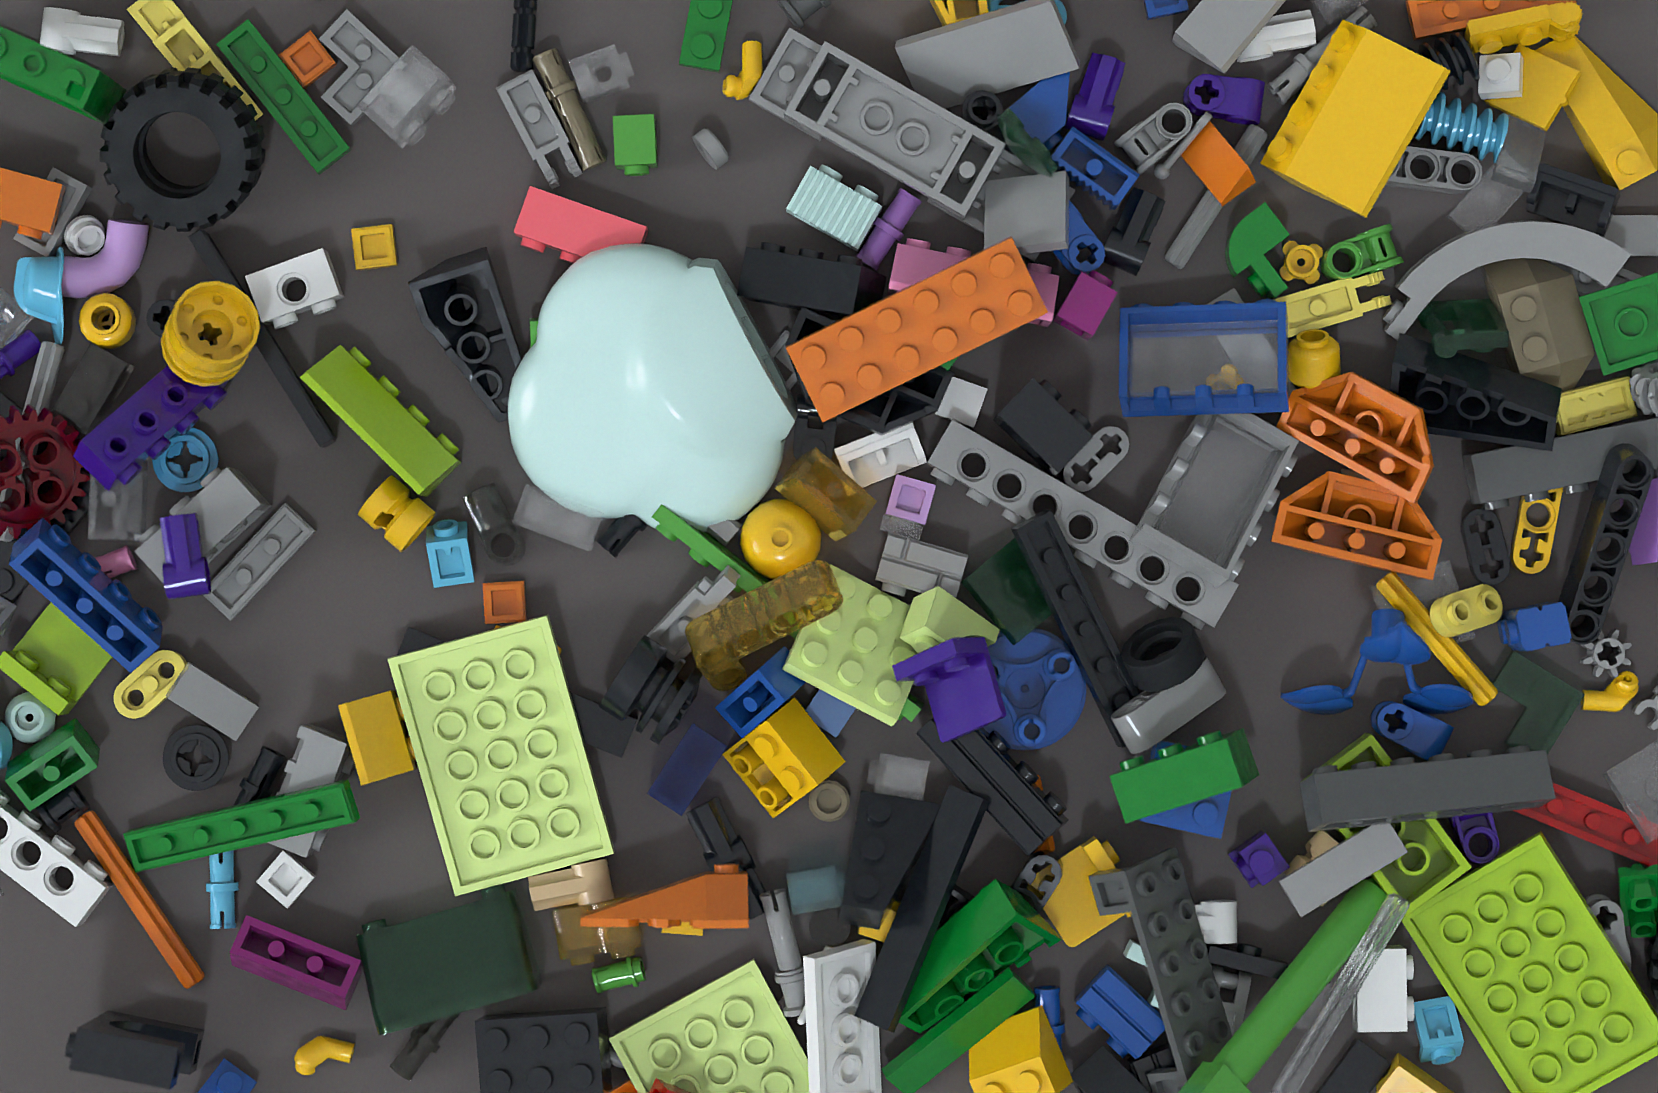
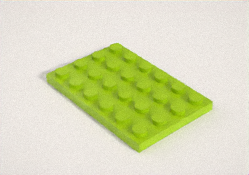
(1536, 974)

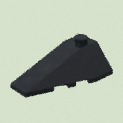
(470, 321)

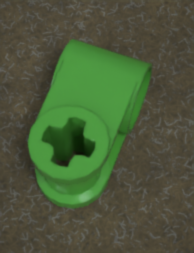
(1367, 252)

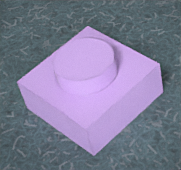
(910, 499)

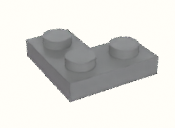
(366, 60)

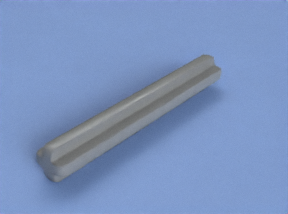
(1209, 207)

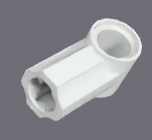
(71, 32)
(1281, 34)
(1218, 921)

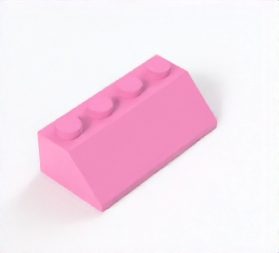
(917, 262)

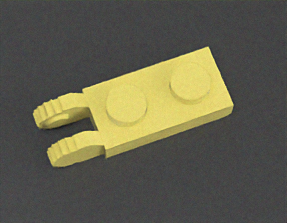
(1331, 303)

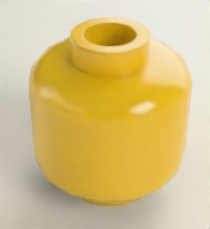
(97, 310)
(1313, 358)

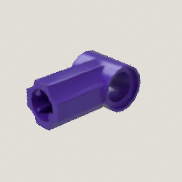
(1093, 105)
(185, 569)

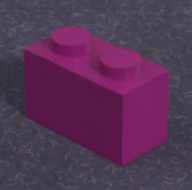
(1086, 304)

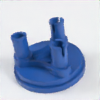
(1038, 689)

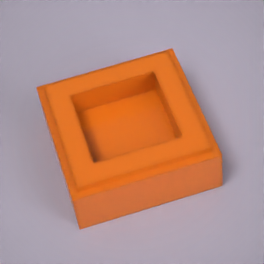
(307, 59)
(504, 602)

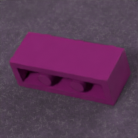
(296, 962)

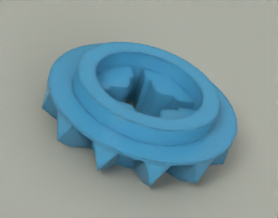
(173, 474)

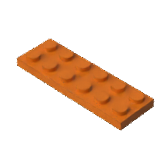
(917, 329)

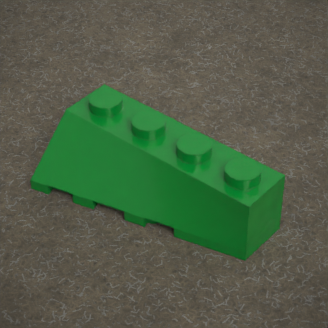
(973, 948)

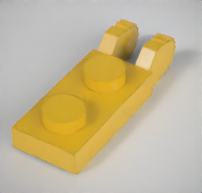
(1523, 27)

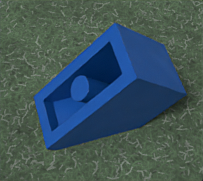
(1045, 109)

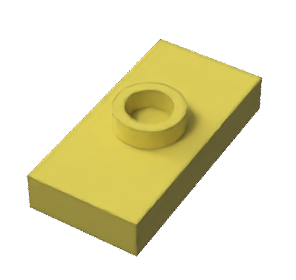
(1595, 405)

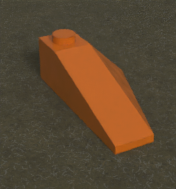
(704, 900)

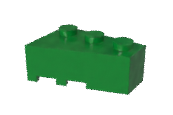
(1183, 774)

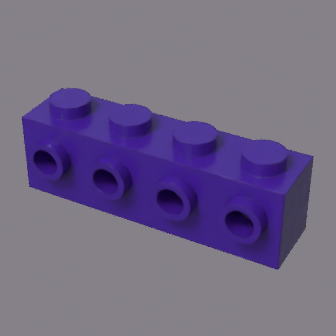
(143, 427)

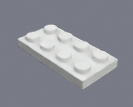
(839, 1045)

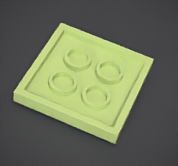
(855, 650)

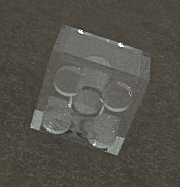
(408, 98)

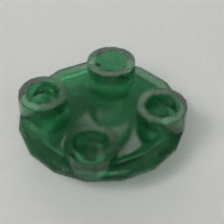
(1027, 150)

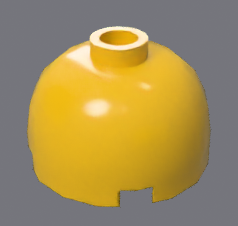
(779, 538)

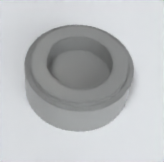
(710, 148)

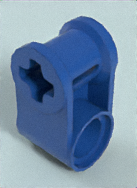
(1079, 238)
(1416, 732)

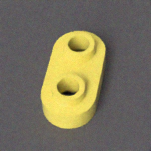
(1466, 610)
(150, 682)

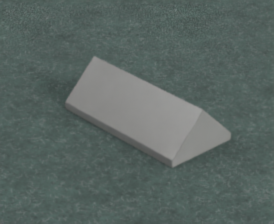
(1223, 29)

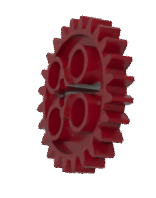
(53, 464)

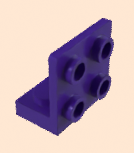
(958, 685)

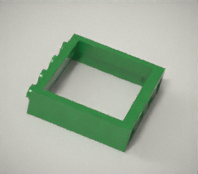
(57, 77)

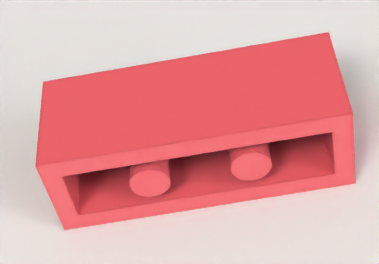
(571, 226)

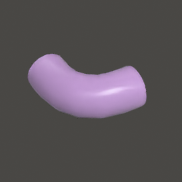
(111, 266)

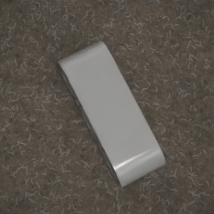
(1440, 167)
(1158, 714)

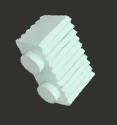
(834, 207)

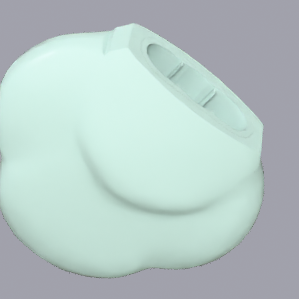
(650, 391)

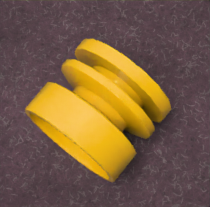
(219, 315)

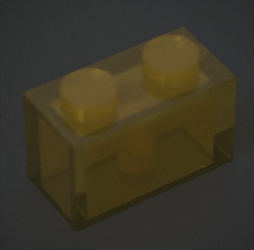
(826, 494)

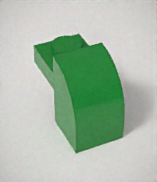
(1248, 244)

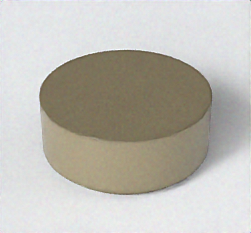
(829, 801)

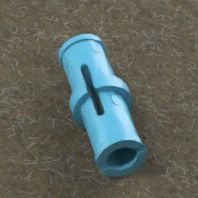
(222, 890)

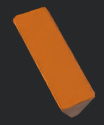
(1218, 165)

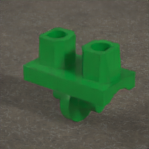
(1639, 898)

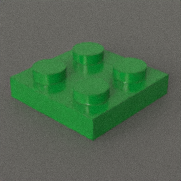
(1624, 323)

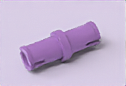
(888, 229)

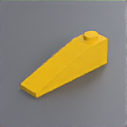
(1608, 117)

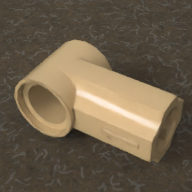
(580, 884)

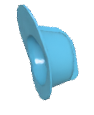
(40, 290)

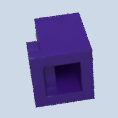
(1258, 859)

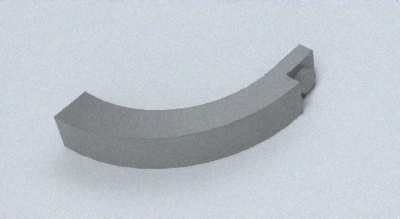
(1533, 239)

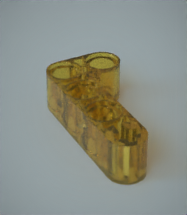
(759, 619)

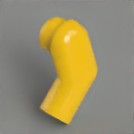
(750, 74)
(319, 1050)

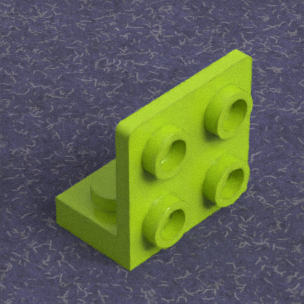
(55, 661)

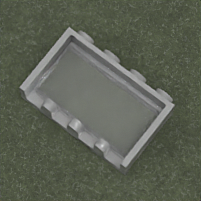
(1216, 494)

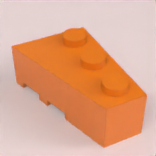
(29, 203)

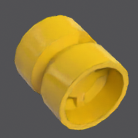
(396, 513)

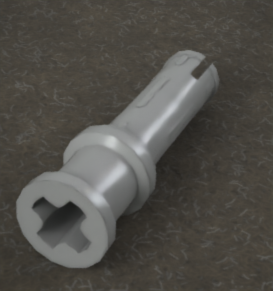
(786, 950)

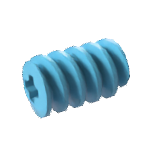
(1464, 127)

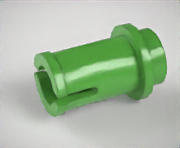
(619, 974)

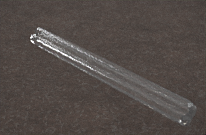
(1342, 994)

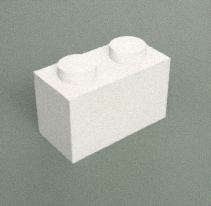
(1383, 998)

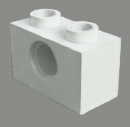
(270, 286)

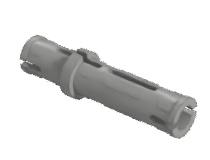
(1298, 73)

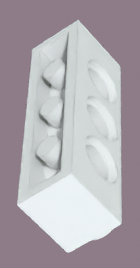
(39, 878)

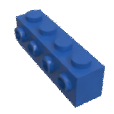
(86, 594)

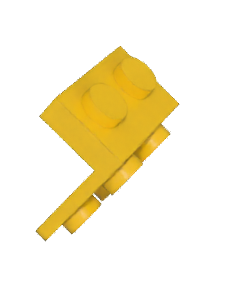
(1072, 902)

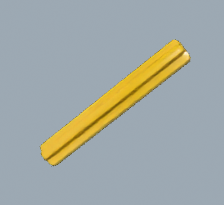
(1444, 648)

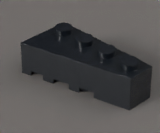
(1474, 397)

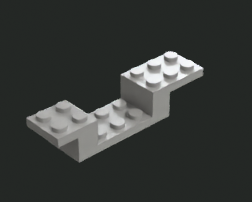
(886, 126)

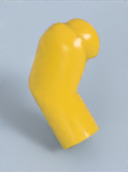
(1614, 696)

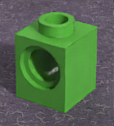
(635, 143)

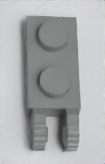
(537, 124)

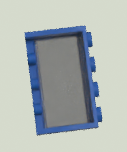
(1203, 359)

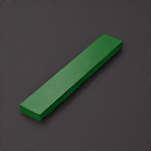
(242, 825)

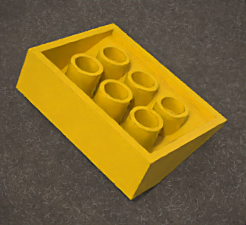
(1354, 118)

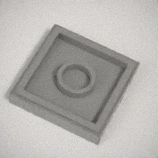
(1029, 210)

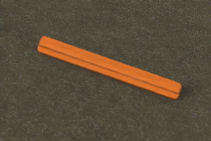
(139, 899)

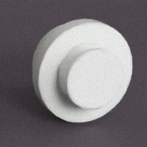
(84, 235)

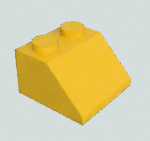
(378, 737)
(1019, 1057)

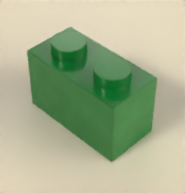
(52, 764)

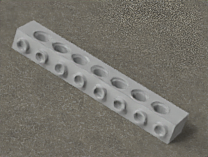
(961, 441)

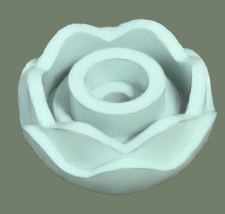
(23, 730)

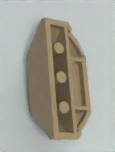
(1542, 318)

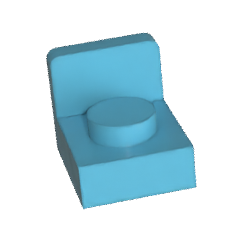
(449, 553)
(1438, 1030)

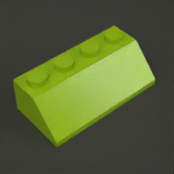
(382, 420)

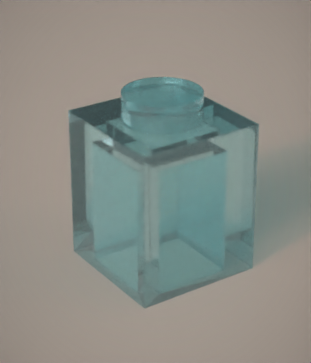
(815, 888)

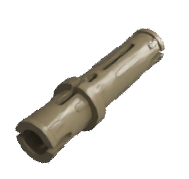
(566, 102)

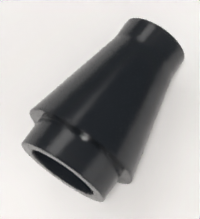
(985, 105)

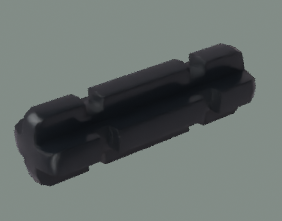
(523, 35)

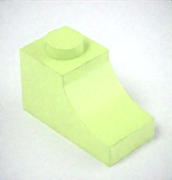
(939, 617)

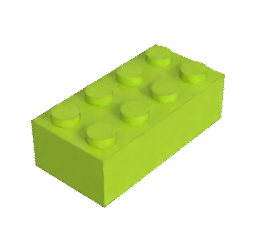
(1431, 856)

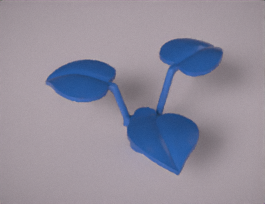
(1389, 642)

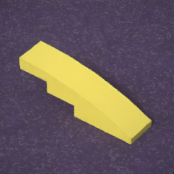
(182, 42)

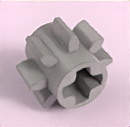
(1615, 658)

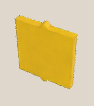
(1544, 89)

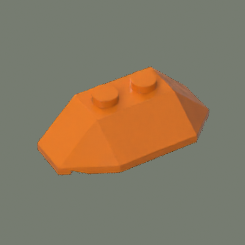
(1364, 431)
(1358, 525)

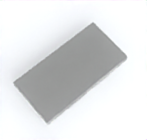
(988, 53)

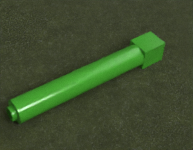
(1290, 994)

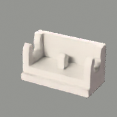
(881, 456)

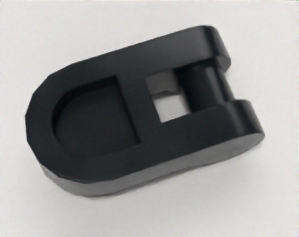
(808, 438)

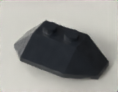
(892, 408)

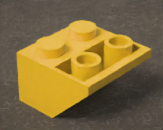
(784, 758)

